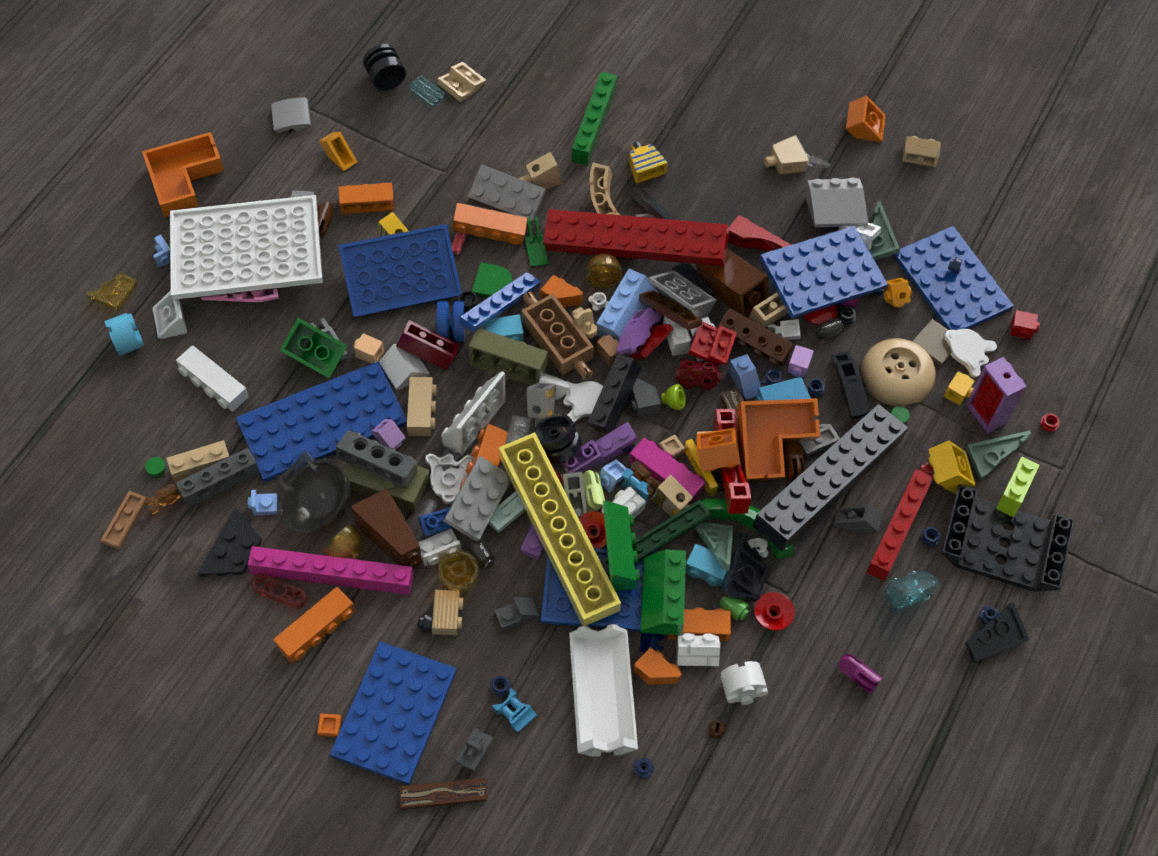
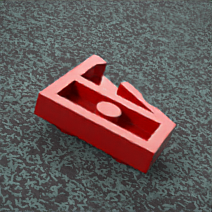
(658, 334)

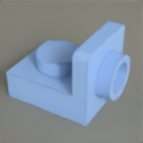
(162, 256)
(611, 475)
(263, 503)

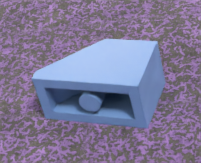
(744, 376)

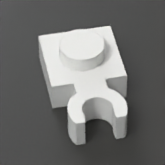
(789, 329)

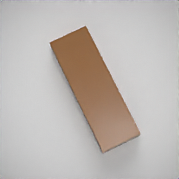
(123, 520)

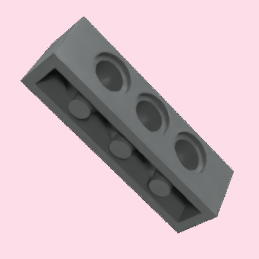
(376, 459)
(217, 478)

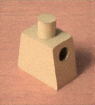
(787, 156)
(543, 172)

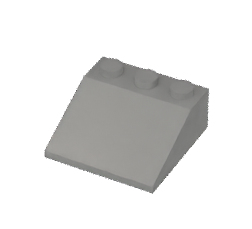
(836, 202)
(683, 293)

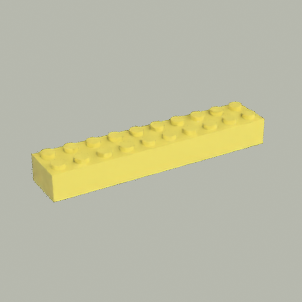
(559, 530)

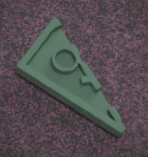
(885, 243)

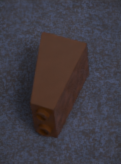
(736, 284)
(386, 527)

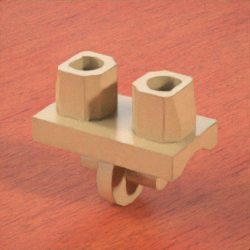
(585, 321)

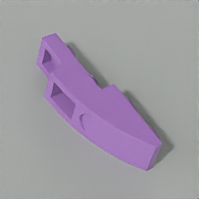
(637, 330)
(601, 451)

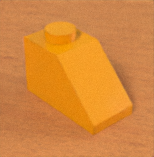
(338, 150)

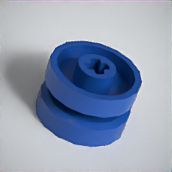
(450, 321)

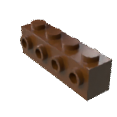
(758, 338)

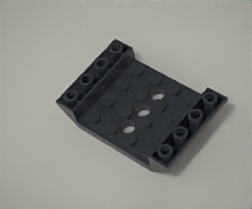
(1035, 548)

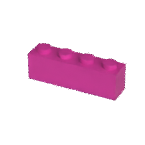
(662, 465)

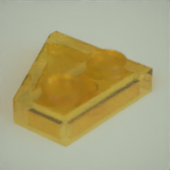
(114, 292)

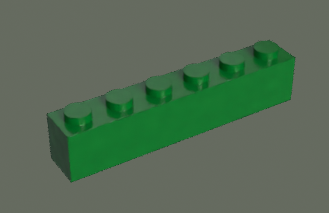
(594, 118)

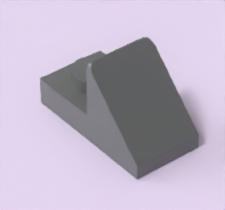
(519, 612)

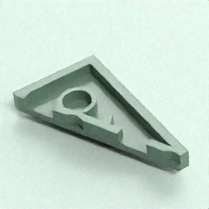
(990, 453)
(718, 540)

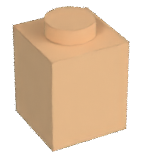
(368, 349)

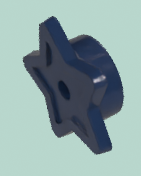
(772, 374)

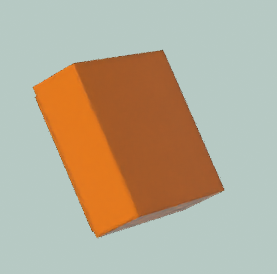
(329, 725)

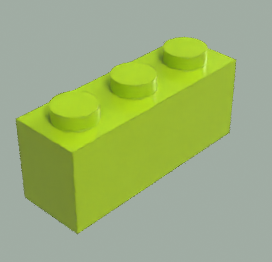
(1017, 486)

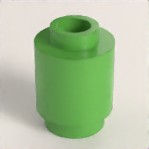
(737, 607)

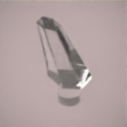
(817, 162)

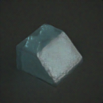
(911, 589)

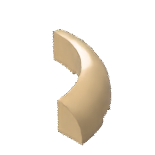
(600, 189)

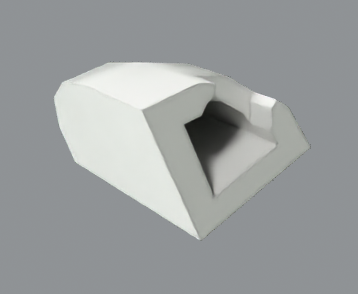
(561, 385)

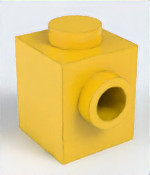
(959, 388)

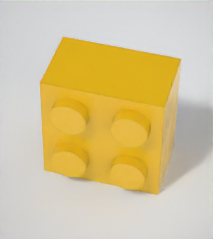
(951, 466)

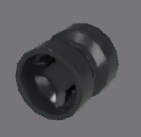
(469, 299)

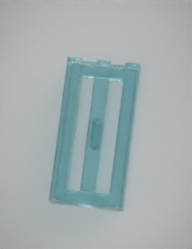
(425, 92)

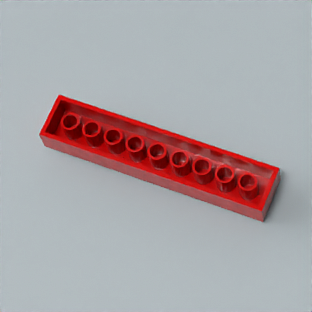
(636, 237)

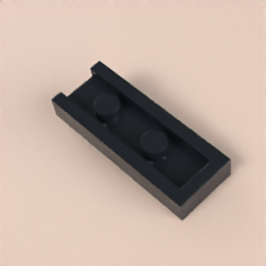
(688, 272)

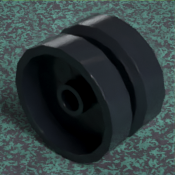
(558, 437)

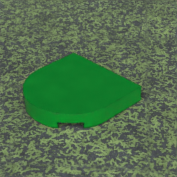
(490, 279)

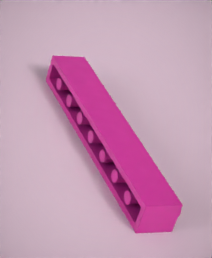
(331, 570)

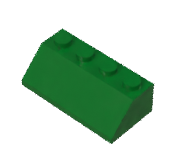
(619, 546)
(663, 592)

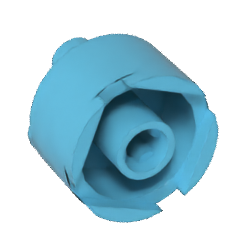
(123, 333)

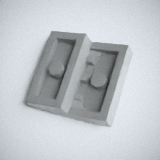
(291, 114)

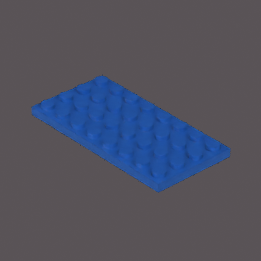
(319, 419)

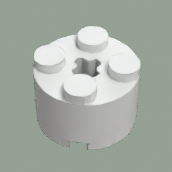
(743, 683)

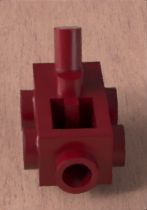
(698, 374)

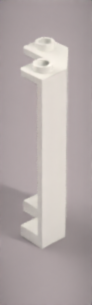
(603, 691)

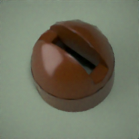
(711, 729)

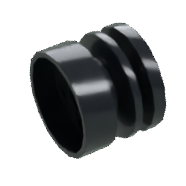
(384, 67)

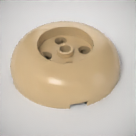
(892, 387)

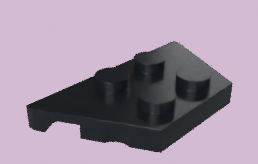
(232, 548)
(746, 572)

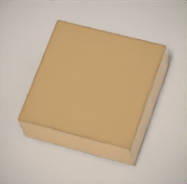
(672, 445)

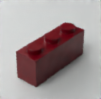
(428, 345)

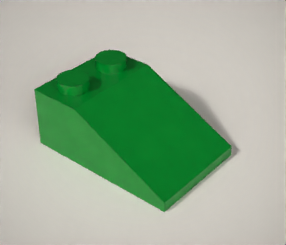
(313, 348)

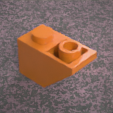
(564, 292)
(655, 669)

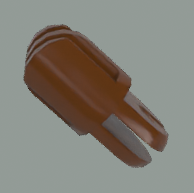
(325, 214)
(794, 459)

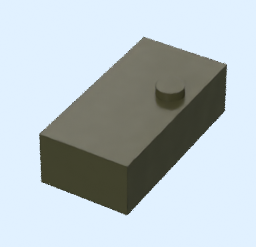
(513, 357)
(369, 484)

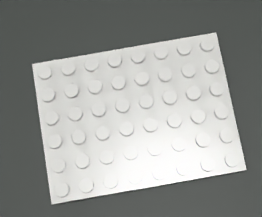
(244, 247)

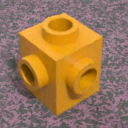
(897, 292)

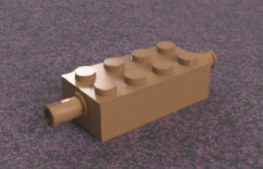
(557, 334)

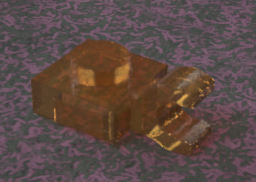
(643, 474)
(164, 496)

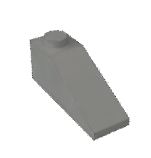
(574, 489)

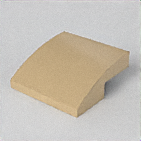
(461, 81)

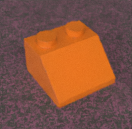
(865, 120)
(718, 449)

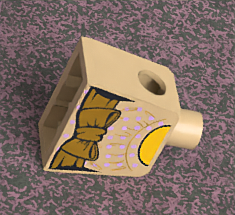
(672, 496)

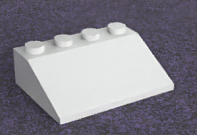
(476, 415)

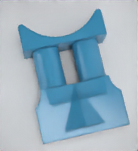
(639, 487)
(520, 717)

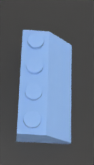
(623, 304)

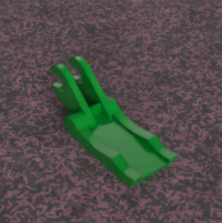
(535, 246)

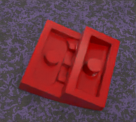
(712, 343)

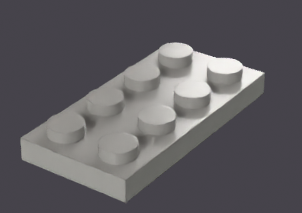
(506, 193)
(477, 499)

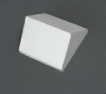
(169, 317)
(400, 366)

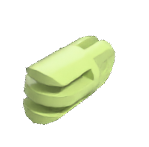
(593, 491)

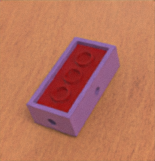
(995, 394)

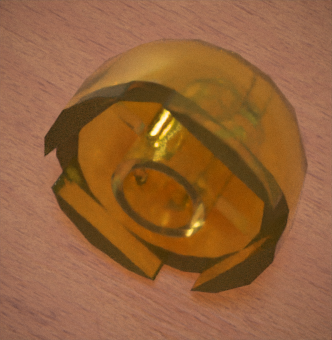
(603, 271)
(345, 544)
(458, 571)

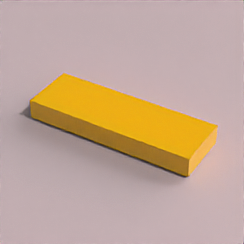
(692, 454)

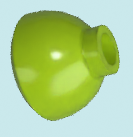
(674, 397)

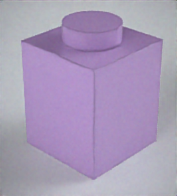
(800, 361)
(388, 434)

